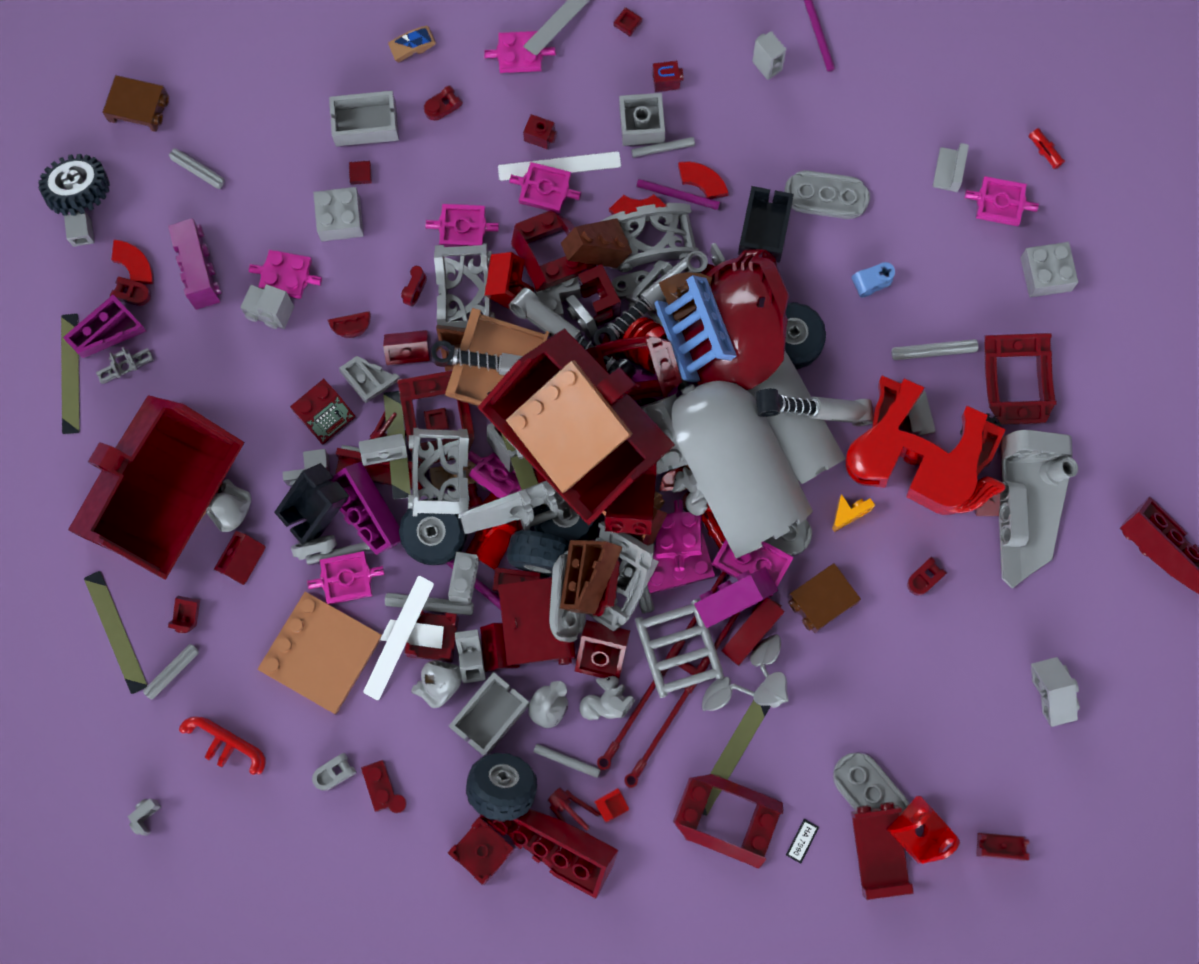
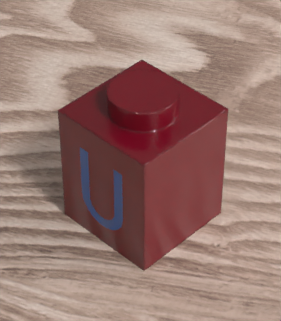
(667, 76)

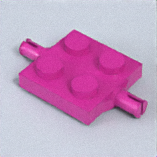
(513, 55)
(545, 187)
(1001, 201)
(462, 225)
(286, 273)
(493, 475)
(679, 536)
(345, 577)

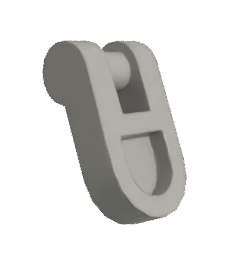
(325, 777)

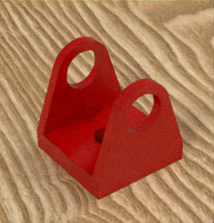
(934, 838)

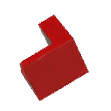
(611, 805)

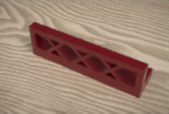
(379, 472)

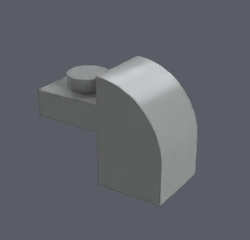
(311, 459)
(470, 656)

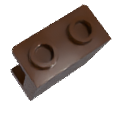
(136, 102)
(823, 598)

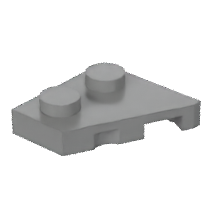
(584, 319)
(367, 378)

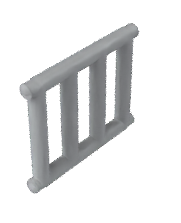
(657, 667)

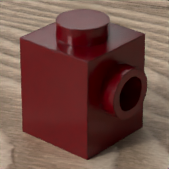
(539, 132)

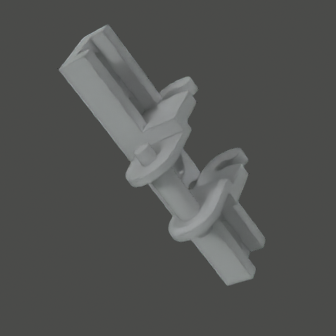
(129, 359)

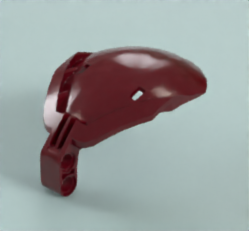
(754, 331)

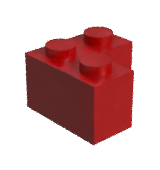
(505, 278)

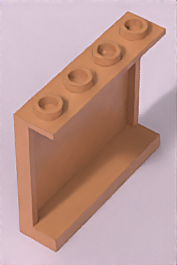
(489, 336)

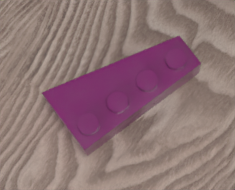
(194, 264)
(367, 509)

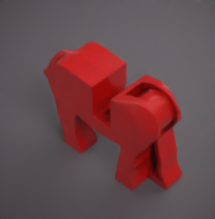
(943, 480)

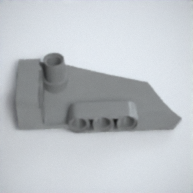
(1030, 510)

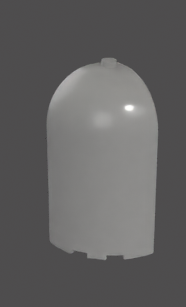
(804, 440)
(737, 464)

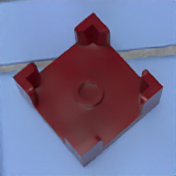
(609, 304)
(446, 654)
(481, 851)

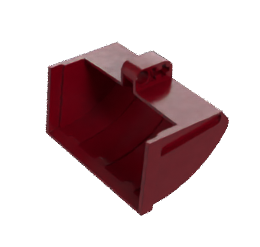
(617, 470)
(155, 484)

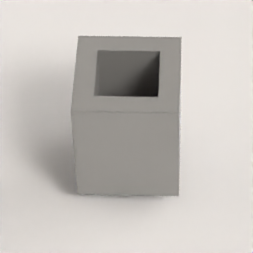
(79, 229)

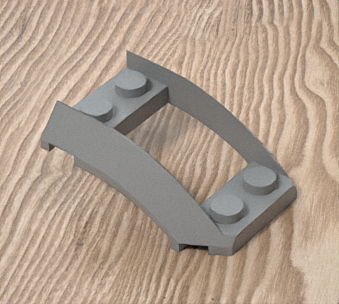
(639, 556)

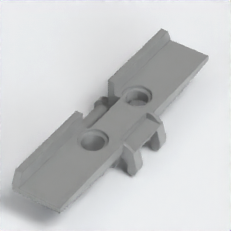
(515, 507)

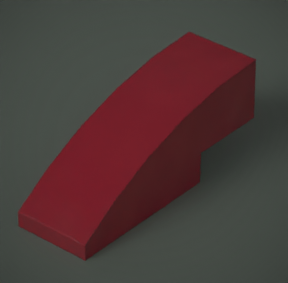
(753, 631)

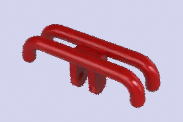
(231, 740)

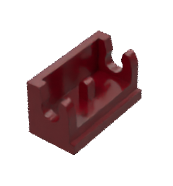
(1002, 846)

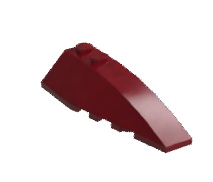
(1163, 542)
(563, 848)

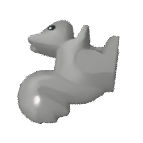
(695, 500)
(610, 705)

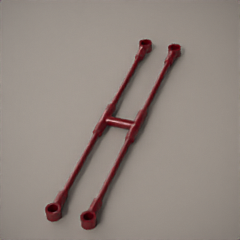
(675, 650)

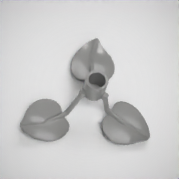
(770, 692)

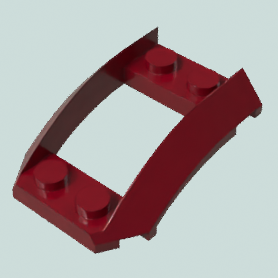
(554, 271)
(1020, 345)
(662, 359)
(430, 386)
(759, 830)

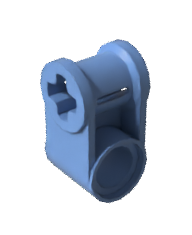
(871, 280)

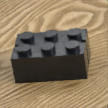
(766, 221)
(313, 499)

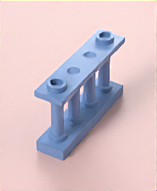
(713, 328)

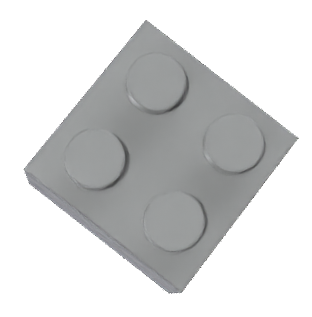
(642, 119)
(338, 214)
(1049, 269)

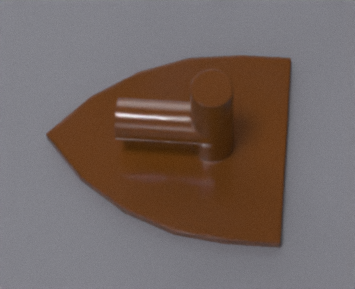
(677, 286)

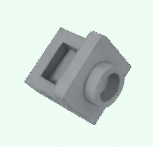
(143, 810)

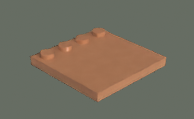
(568, 426)
(320, 653)

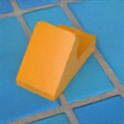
(845, 515)

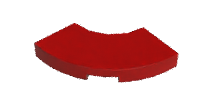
(703, 178)
(629, 205)
(133, 260)

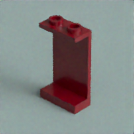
(634, 507)
(879, 853)

